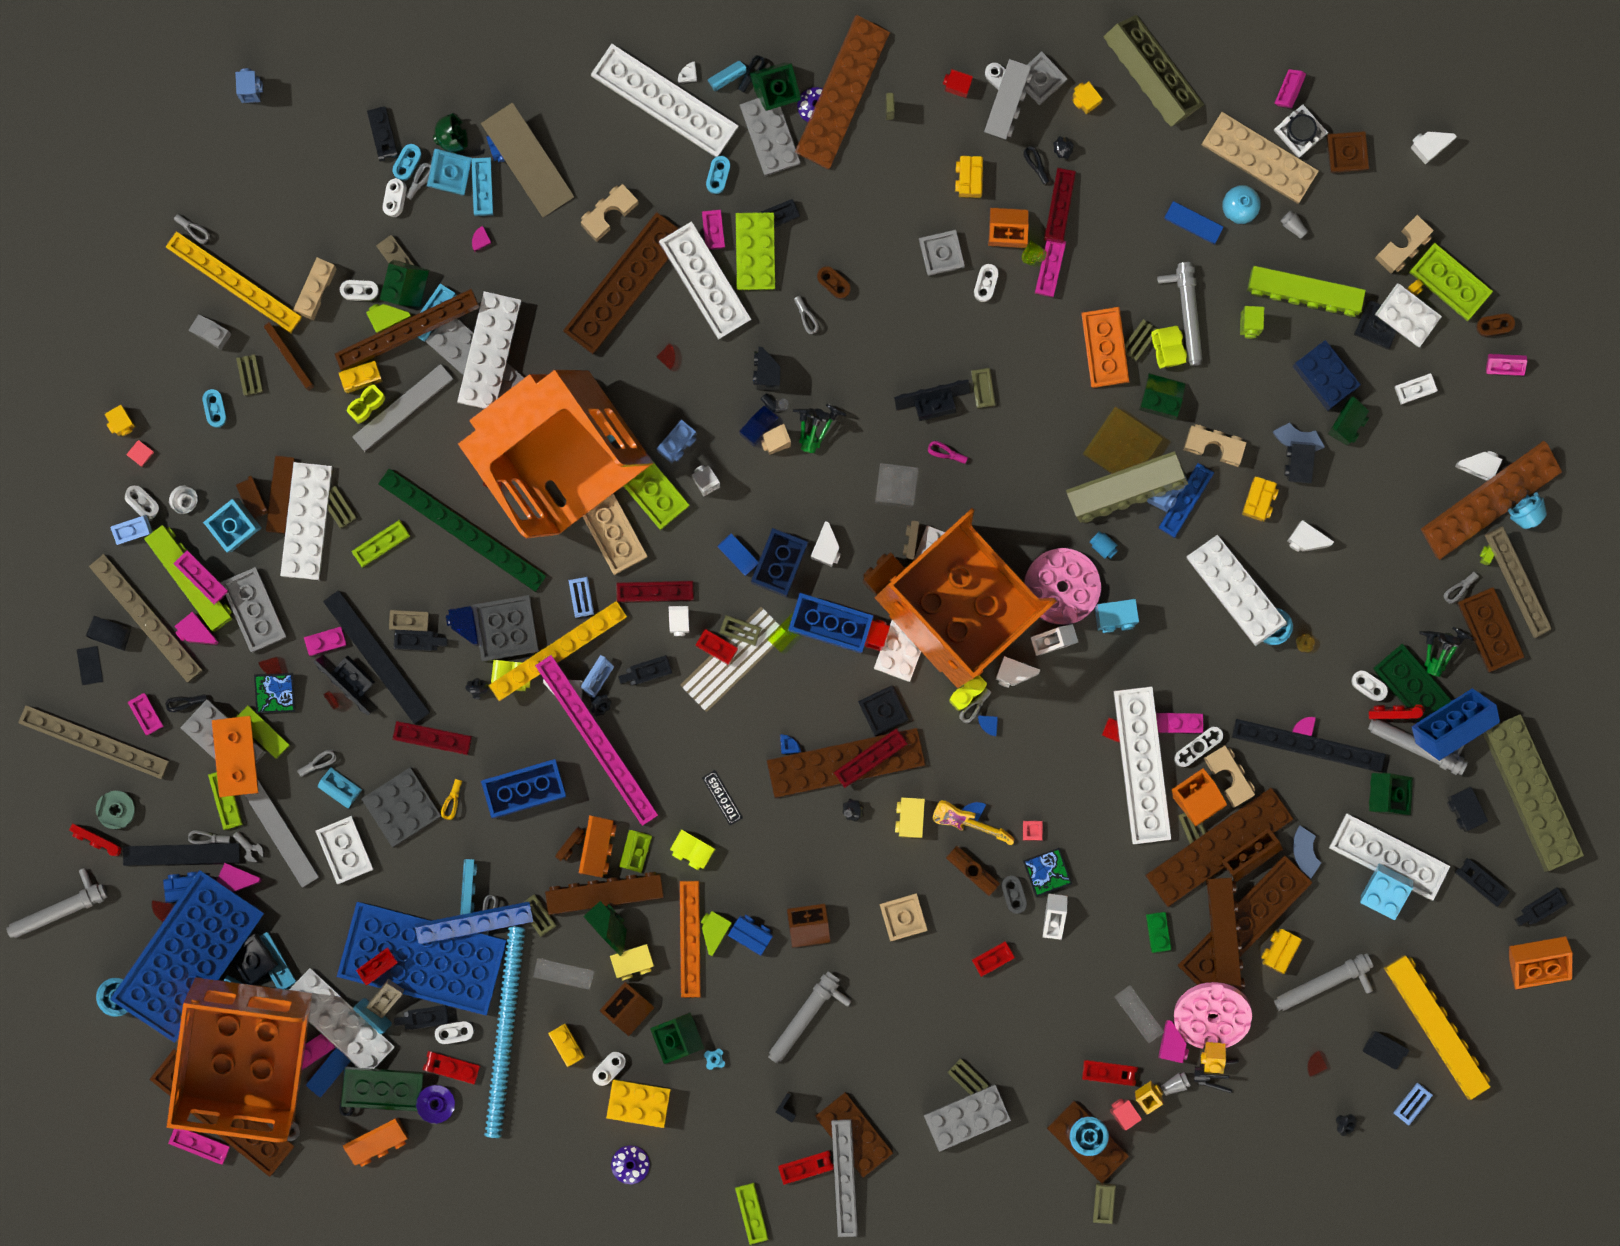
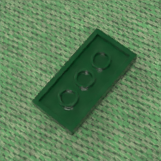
(1410, 682)
(381, 1089)

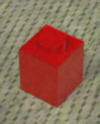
(957, 83)
(877, 635)

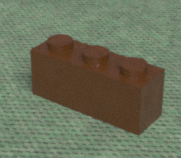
(1252, 855)

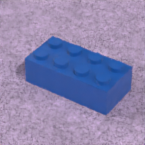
(830, 623)
(1455, 724)
(523, 789)

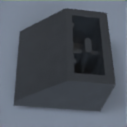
(768, 371)

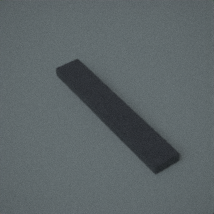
(181, 854)

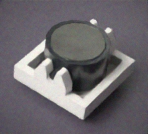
(1300, 131)

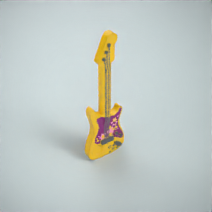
(948, 814)

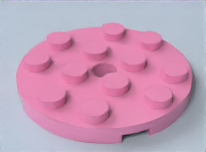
(1082, 583)
(1214, 998)

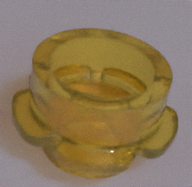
(1300, 643)

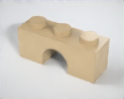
(619, 199)
(1393, 257)
(311, 294)
(1231, 448)
(1223, 761)

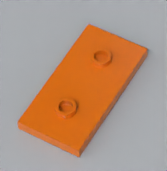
(1105, 347)
(235, 756)

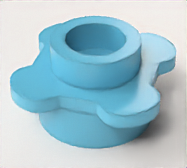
(719, 1060)

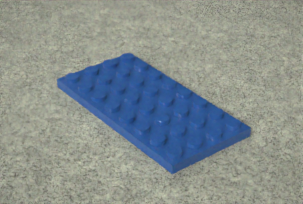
(192, 942)
(444, 971)

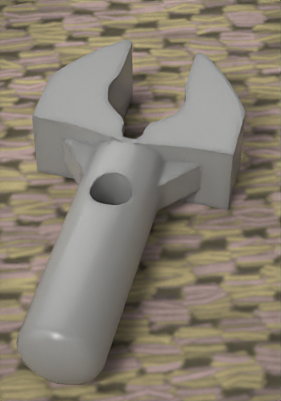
(248, 847)

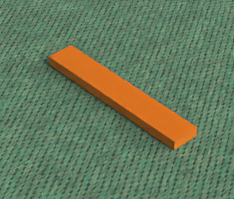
(690, 938)

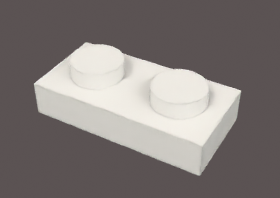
(1415, 388)

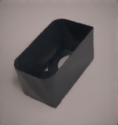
(108, 633)

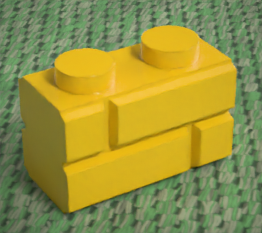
(970, 176)
(360, 377)
(1259, 499)
(1281, 950)
(566, 1045)

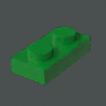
(1158, 932)

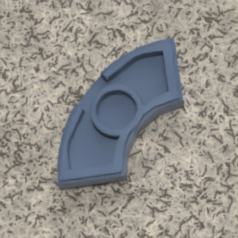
(1288, 433)
(1304, 852)

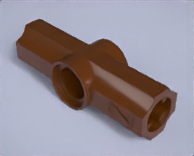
(982, 879)

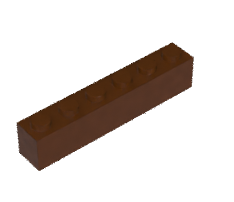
(612, 893)
(1224, 932)

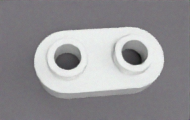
(996, 79)
(395, 196)
(985, 283)
(359, 292)
(142, 502)
(1369, 685)
(454, 1031)
(608, 1068)

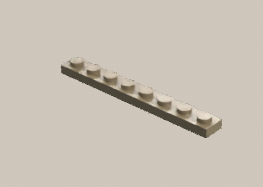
(145, 618)
(93, 742)

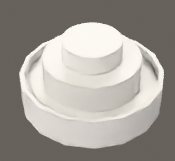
(183, 499)

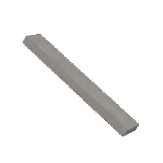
(402, 408)
(282, 836)
(844, 1178)

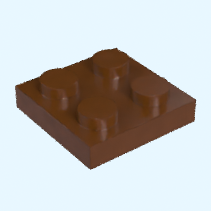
(1347, 152)

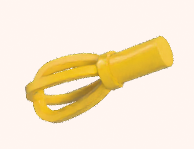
(453, 794)

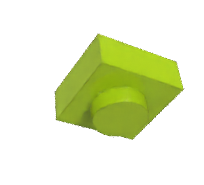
(1487, 555)

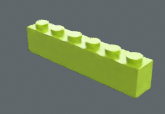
(1306, 290)
(168, 551)

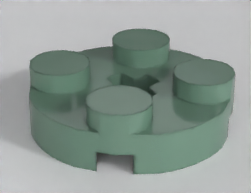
(106, 816)

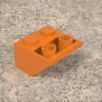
(1008, 228)
(1199, 797)

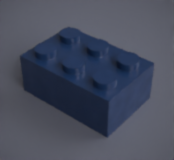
(1326, 375)
(779, 562)

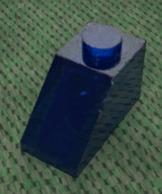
(758, 425)
(463, 623)

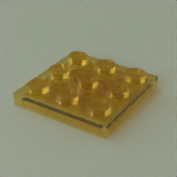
(1121, 443)

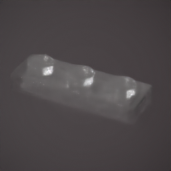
(563, 974)
(1139, 1014)

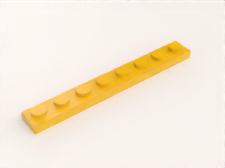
(233, 282)
(559, 650)

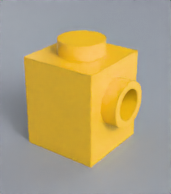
(1086, 97)
(119, 421)
(1214, 1057)
(1149, 1097)

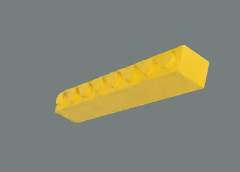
(1437, 1028)

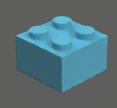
(232, 525)
(1116, 615)
(1386, 891)

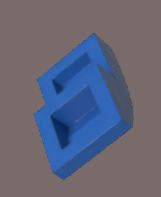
(737, 554)

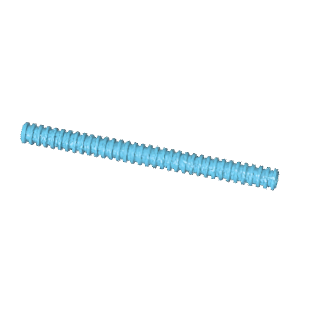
(504, 1032)

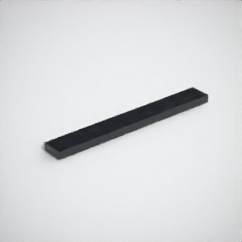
(376, 657)
(1308, 745)

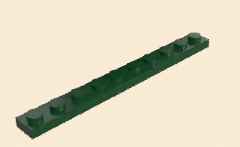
(462, 530)

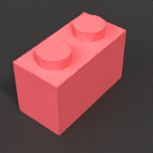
(1125, 1113)

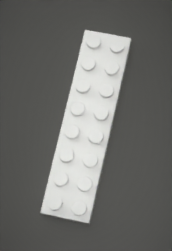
(664, 100)
(899, 652)
(1142, 765)

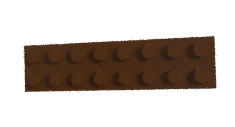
(621, 286)
(817, 767)
(1205, 855)
(1255, 915)
(261, 1153)

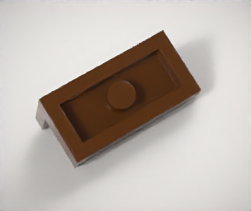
(252, 497)

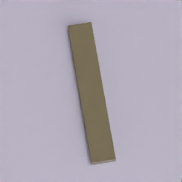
(1518, 581)

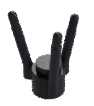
(1202, 1077)

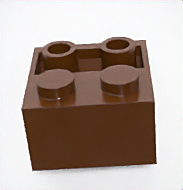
(880, 576)
(808, 925)
(626, 1009)

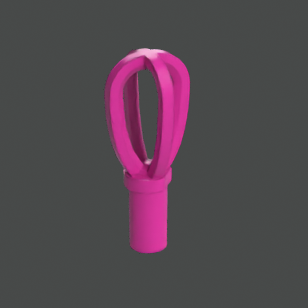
(953, 455)

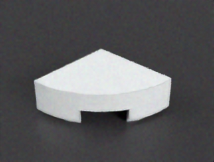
(688, 74)

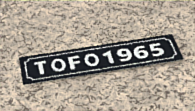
(722, 797)

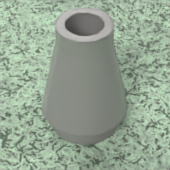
(1293, 223)
(1176, 1084)

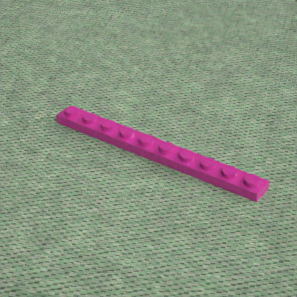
(596, 740)

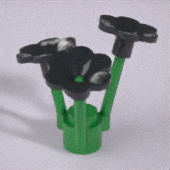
(810, 442)
(1437, 665)

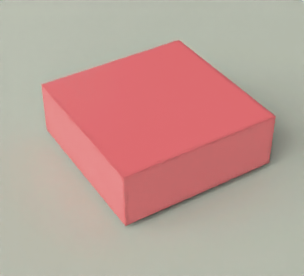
(140, 453)
(1032, 830)

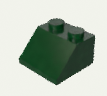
(776, 86)
(404, 284)
(1162, 396)
(1348, 422)
(1390, 793)
(608, 925)
(677, 1038)

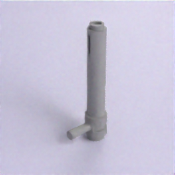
(1186, 282)
(1407, 741)
(85, 898)
(1351, 969)
(823, 991)

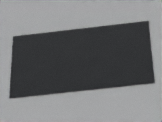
(89, 665)

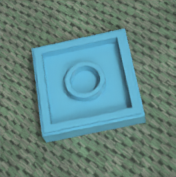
(449, 172)

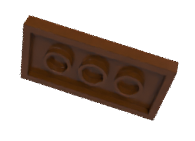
(1490, 629)
(867, 1144)
(1099, 1165)

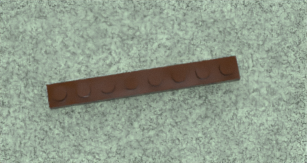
(407, 330)

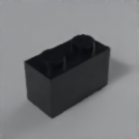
(1300, 462)
(1467, 809)

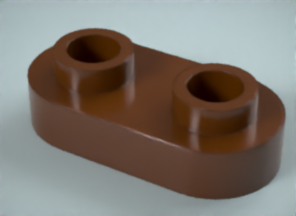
(834, 282)
(1494, 325)
(575, 838)

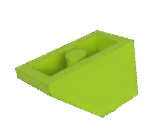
(385, 316)
(714, 930)

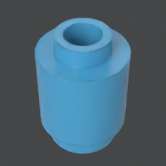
(1104, 545)

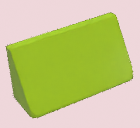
(635, 851)

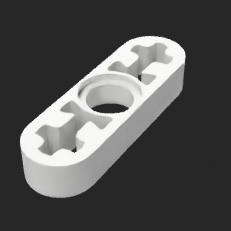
(1213, 742)

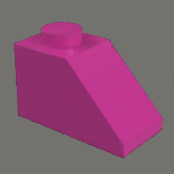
(194, 631)
(236, 879)
(1172, 1044)

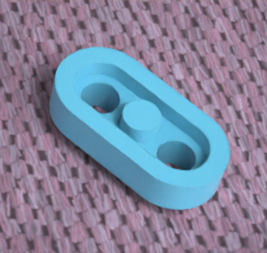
(406, 162)
(717, 175)
(214, 409)

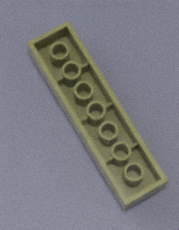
(1532, 793)

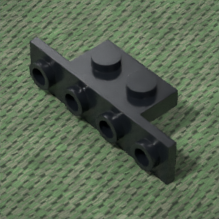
(933, 401)
(350, 680)

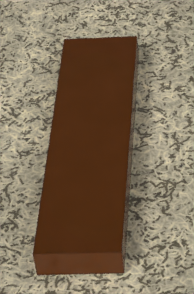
(288, 356)
(280, 494)

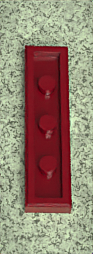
(1060, 205)
(655, 591)
(432, 738)
(870, 758)

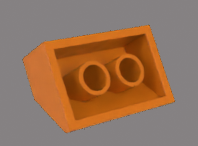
(597, 847)
(1541, 962)
(376, 1142)

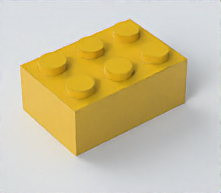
(638, 1103)

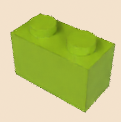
(1251, 321)

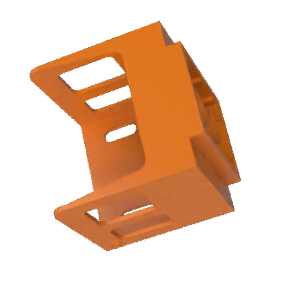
(553, 432)
(961, 603)
(239, 1058)

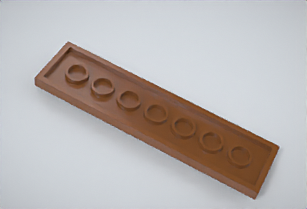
(842, 92)
(1491, 500)

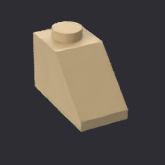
(776, 440)

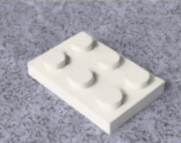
(1408, 315)
(344, 850)

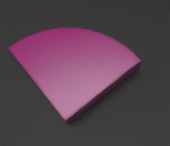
(480, 239)
(1305, 726)

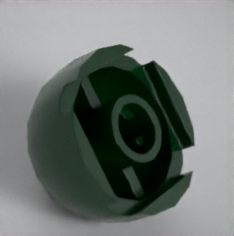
(449, 134)

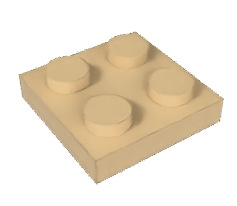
(903, 917)

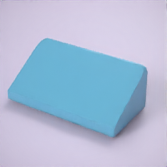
(727, 75)
(339, 788)
(375, 1021)

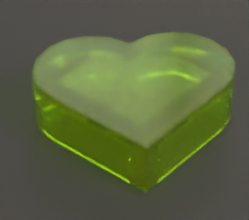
(1033, 253)

